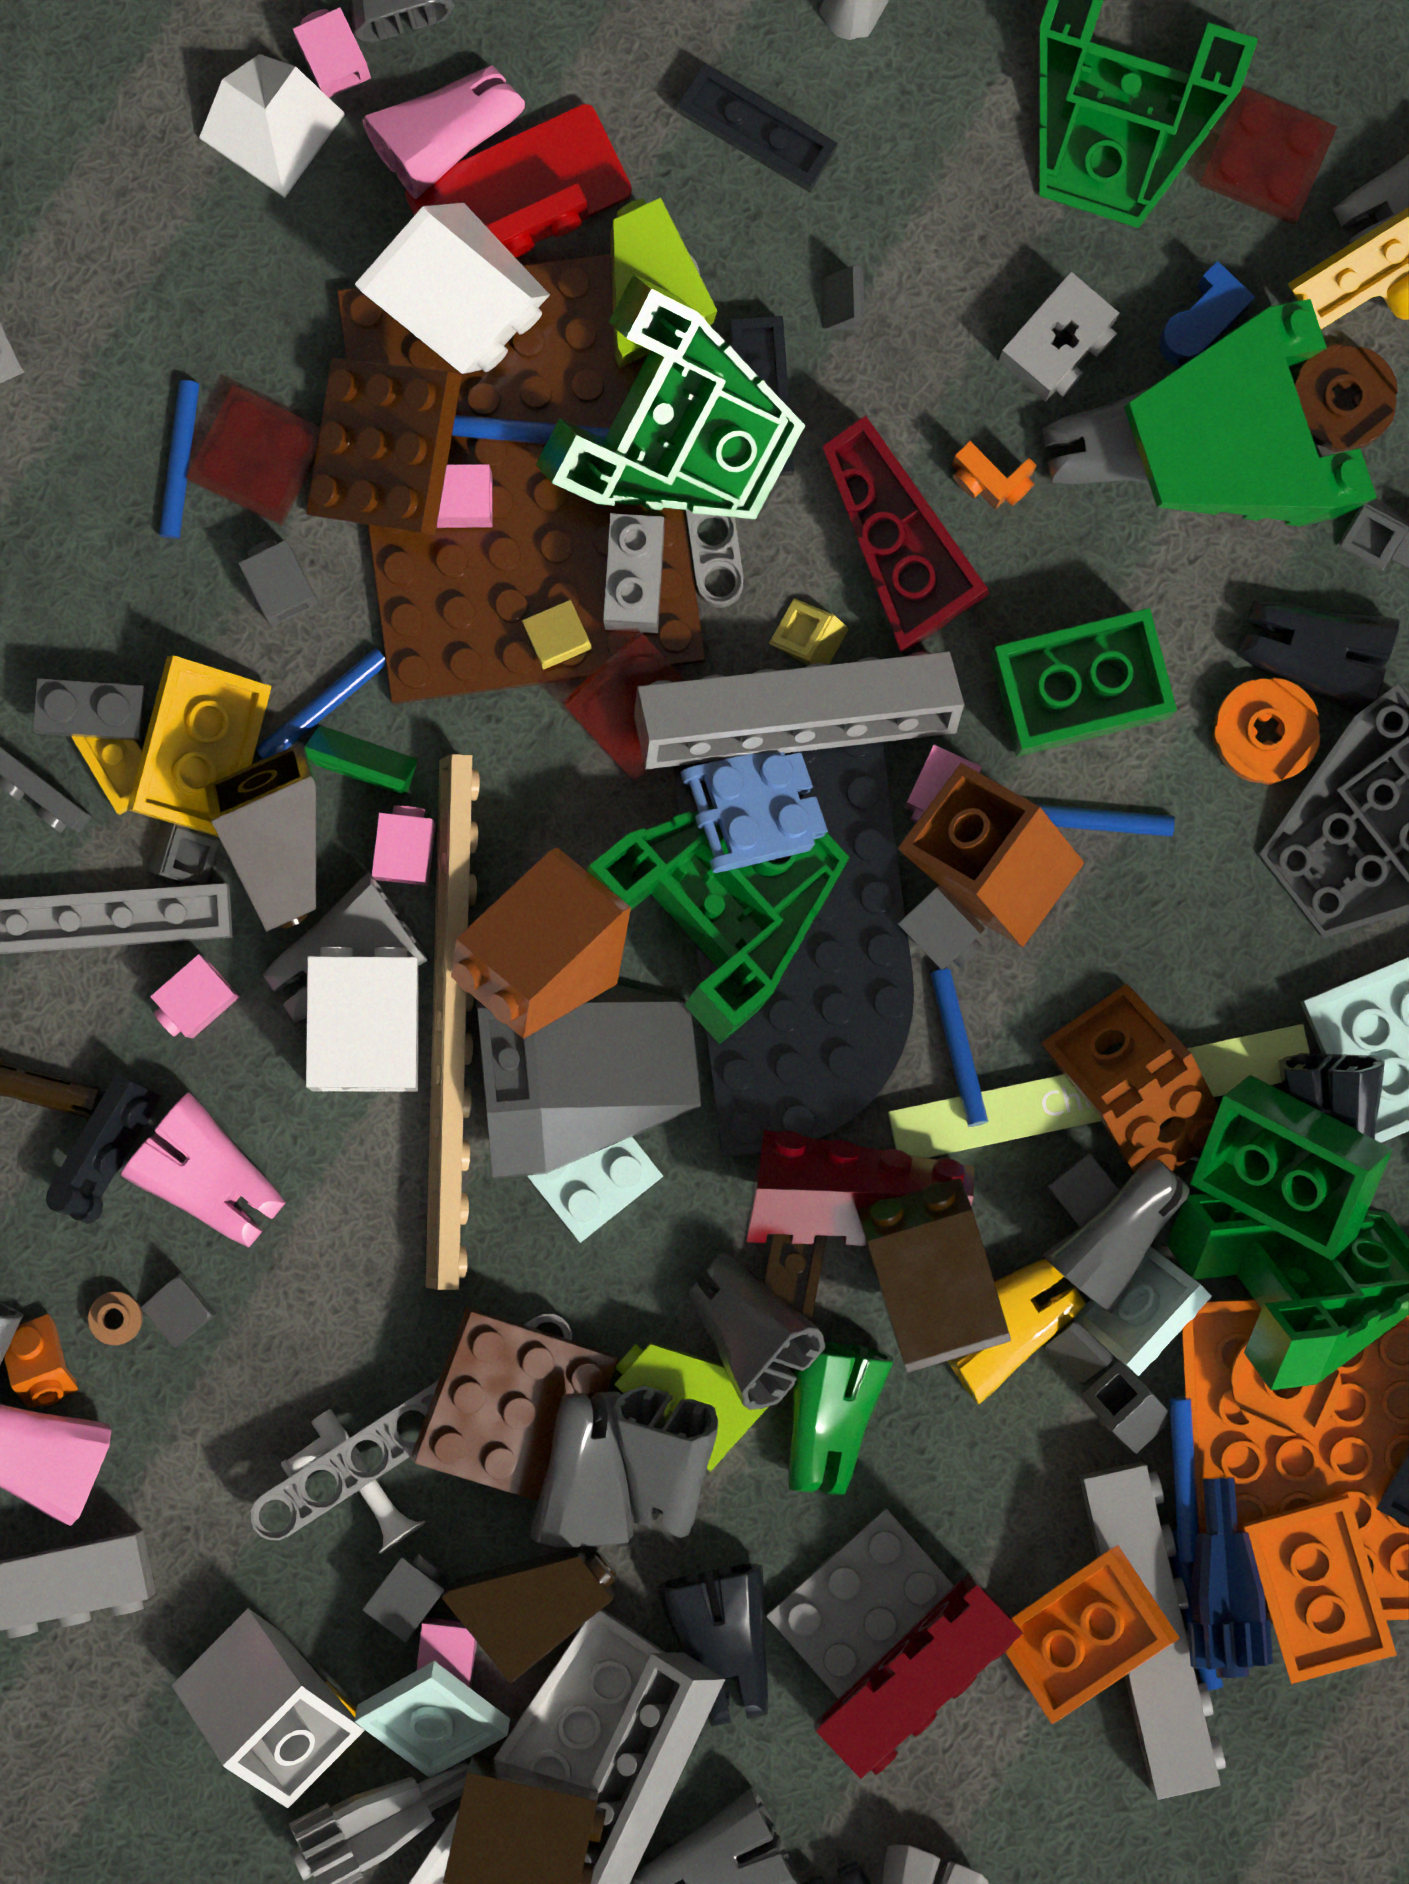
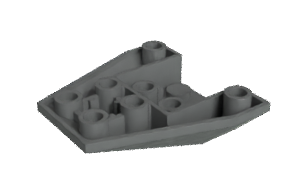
(1348, 832)
(585, 1079)

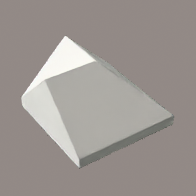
(270, 121)

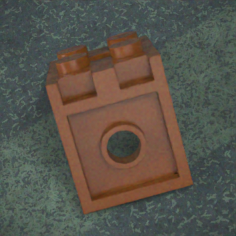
(1140, 1083)

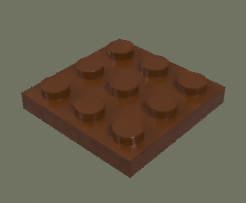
(384, 445)
(502, 1400)

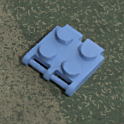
(756, 808)

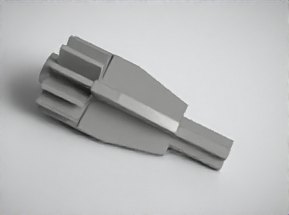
(369, 1826)

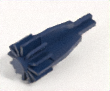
(1226, 1592)

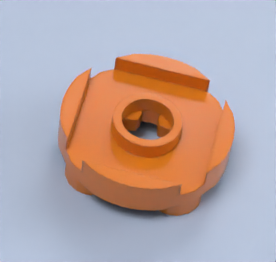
(1296, 727)
(1284, 1413)

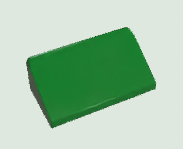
(361, 760)

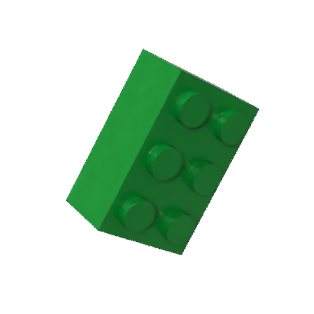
(1083, 682)
(1290, 1166)

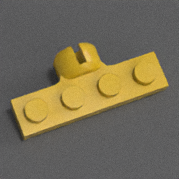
(1360, 271)

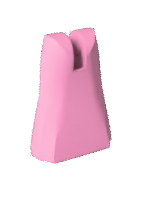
(438, 129)
(202, 1172)
(51, 1459)

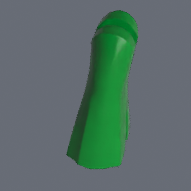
(831, 1415)

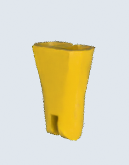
(1027, 1325)

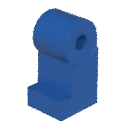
(1208, 319)

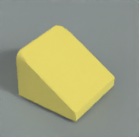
(809, 633)
(557, 634)

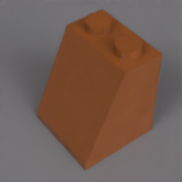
(993, 853)
(543, 945)

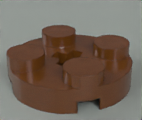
(1374, 403)

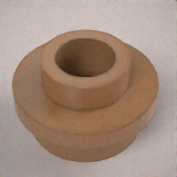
(131, 1313)

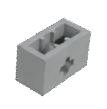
(1069, 309)
(634, 573)

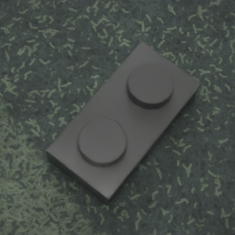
(89, 709)
(55, 807)

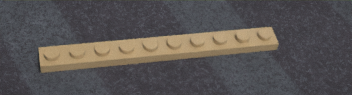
(450, 1044)

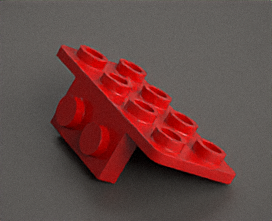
(537, 181)

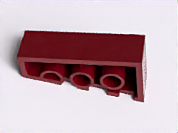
(907, 548)
(818, 1184)
(917, 1677)

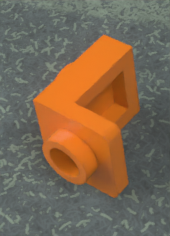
(979, 476)
(38, 1364)

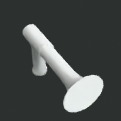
(393, 1524)

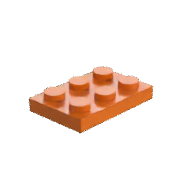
(1320, 1589)
(1088, 1634)

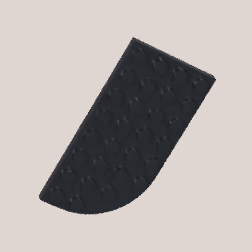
(847, 993)

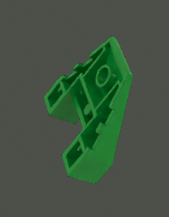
(1120, 122)
(692, 428)
(1234, 432)
(740, 917)
(1311, 1307)

